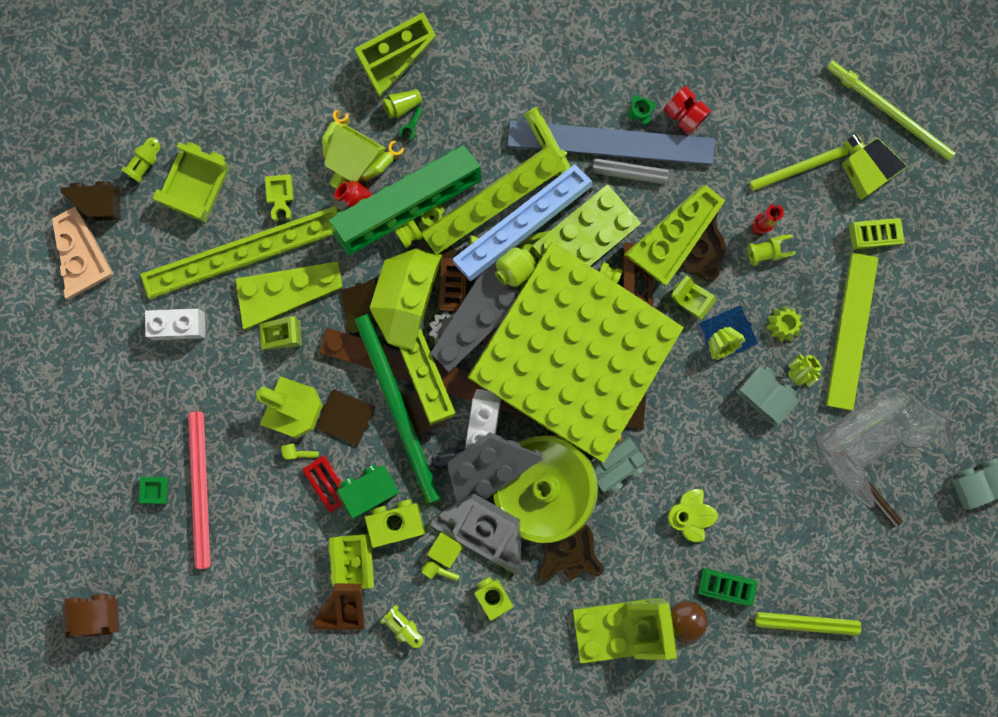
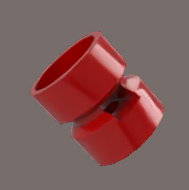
(687, 110)

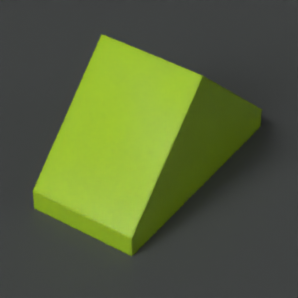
(281, 333)

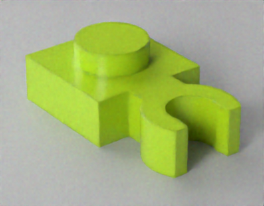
(279, 192)

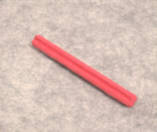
(199, 490)

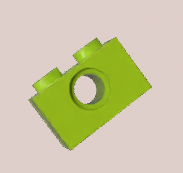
(382, 534)

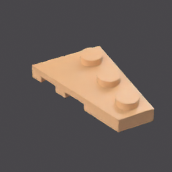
(80, 255)

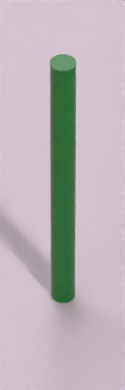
(397, 408)

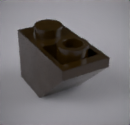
(97, 201)

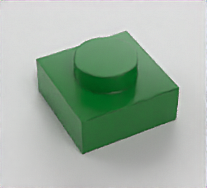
(154, 490)

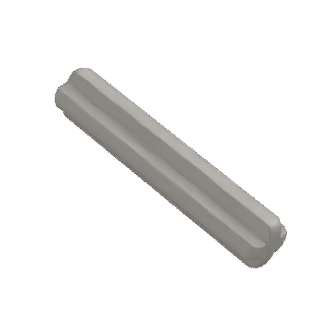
(630, 171)

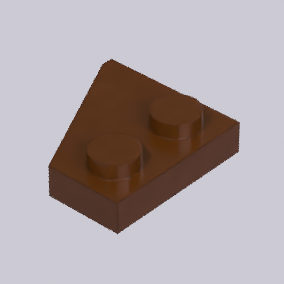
(342, 608)

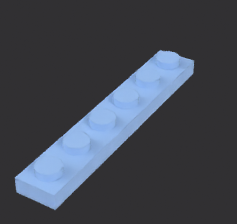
(522, 222)

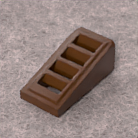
(442, 305)

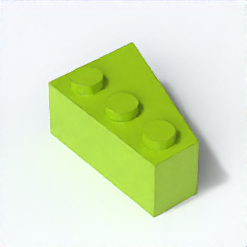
(394, 52)

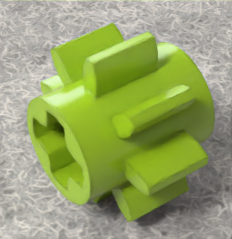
(804, 370)

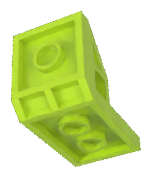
(625, 630)

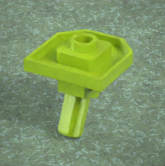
(290, 407)

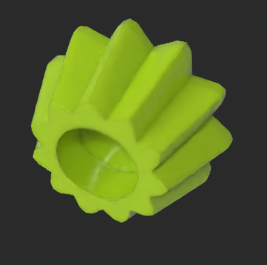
(785, 323)
(725, 342)

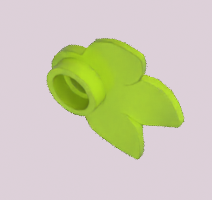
(696, 515)

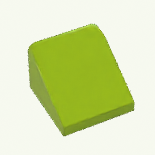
(445, 550)

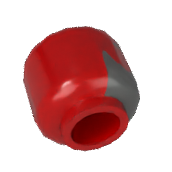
(350, 194)

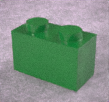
(367, 491)

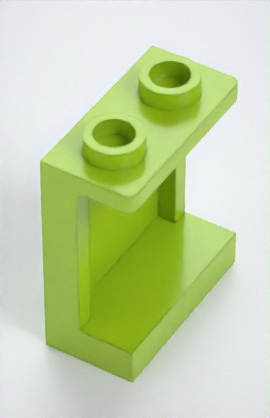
(193, 182)

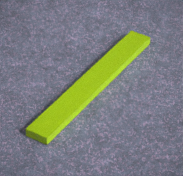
(238, 253)

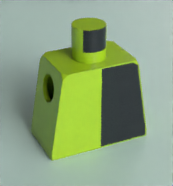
(870, 165)

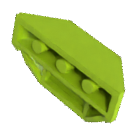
(404, 295)

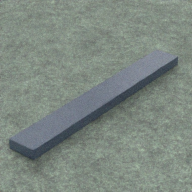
(618, 143)

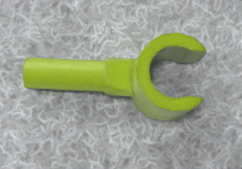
(289, 452)
(431, 568)

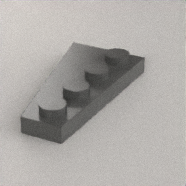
(475, 319)

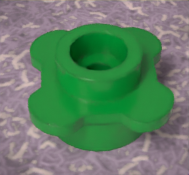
(641, 102)

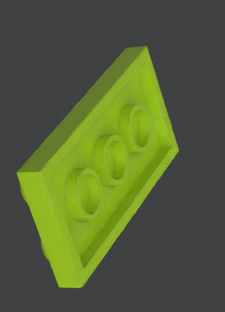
(591, 228)

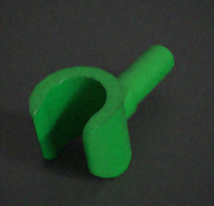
(412, 124)

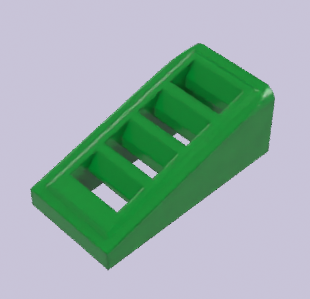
(750, 591)

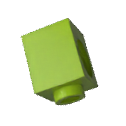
(496, 609)

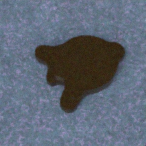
(707, 253)
(571, 554)

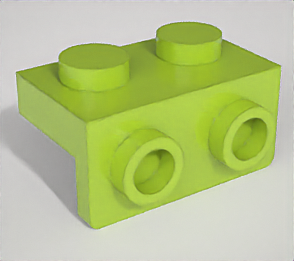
(351, 560)

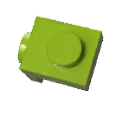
(693, 298)

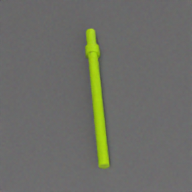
(850, 79)

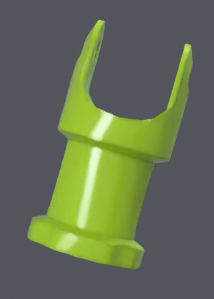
(144, 157)
(768, 250)
(407, 632)

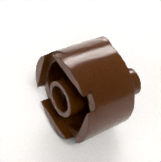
(90, 617)

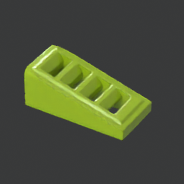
(857, 238)

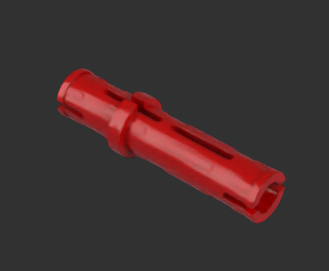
(766, 220)

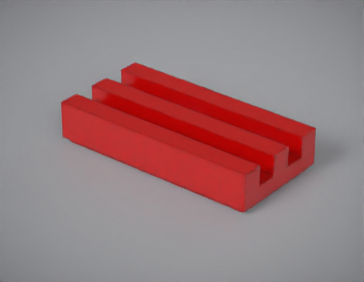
(331, 508)

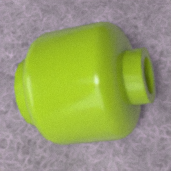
(514, 267)

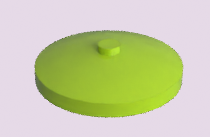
(552, 495)

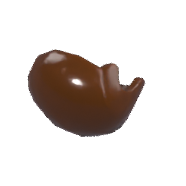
(688, 621)

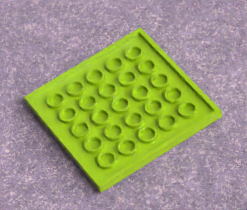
(576, 352)

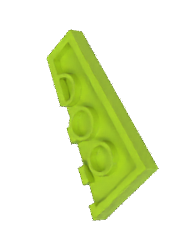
(671, 241)
(275, 293)

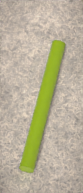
(798, 168)

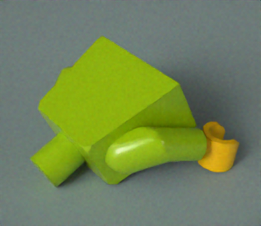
(353, 154)

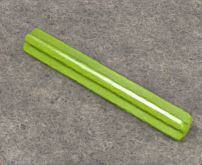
(808, 623)

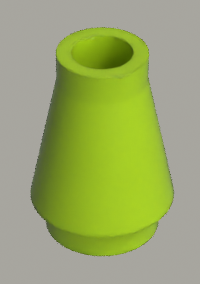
(400, 103)

